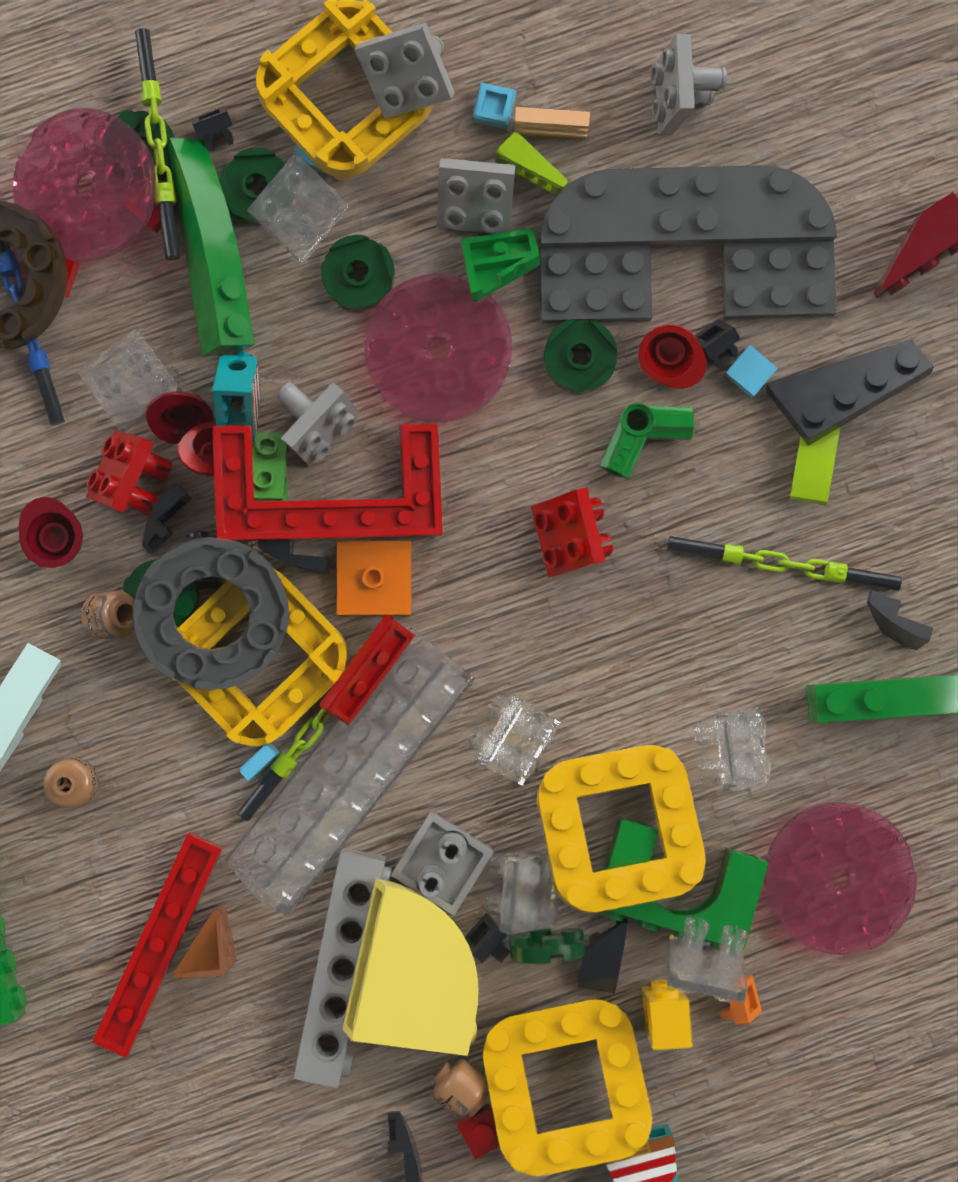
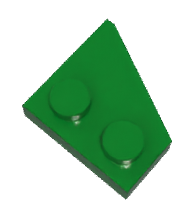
(498, 260)

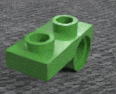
(270, 467)

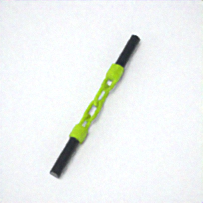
(152, 98)
(833, 571)
(282, 766)

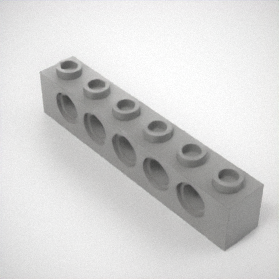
(314, 1061)

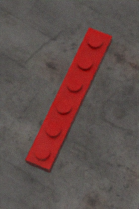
(157, 945)

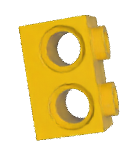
(666, 1016)

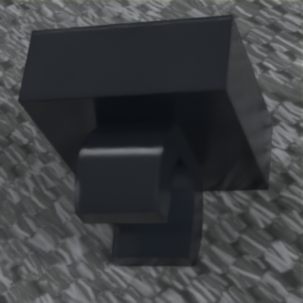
(213, 123)
(716, 339)
(487, 940)

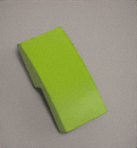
(814, 469)

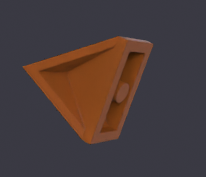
(211, 951)

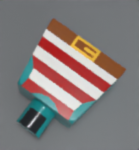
(235, 380)
(651, 1163)

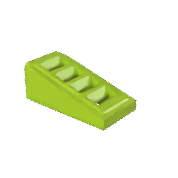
(530, 164)

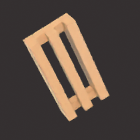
(552, 123)

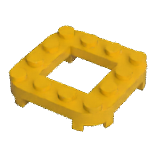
(301, 56)
(296, 695)
(674, 816)
(511, 1100)

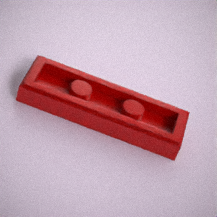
(367, 670)

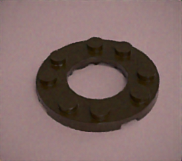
(46, 276)

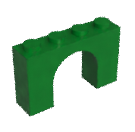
(730, 902)

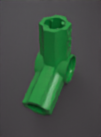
(661, 424)

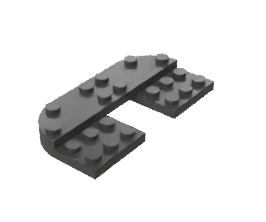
(767, 218)

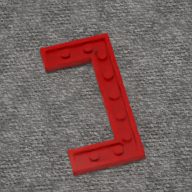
(249, 520)

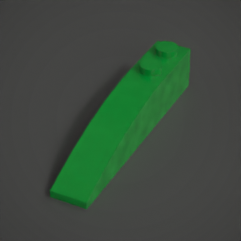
(210, 251)
(882, 698)

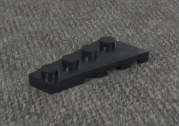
(842, 391)

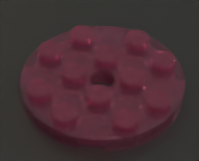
(108, 152)
(429, 385)
(878, 888)

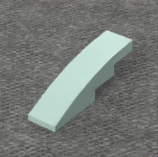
(22, 695)

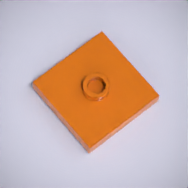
(374, 577)

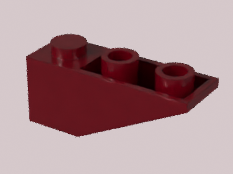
(926, 239)

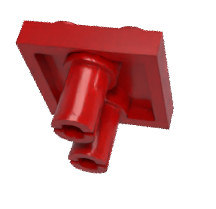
(120, 469)
(570, 532)

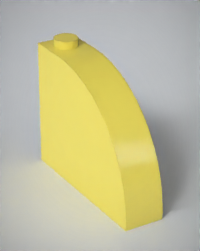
(412, 977)

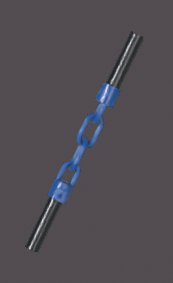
(36, 358)

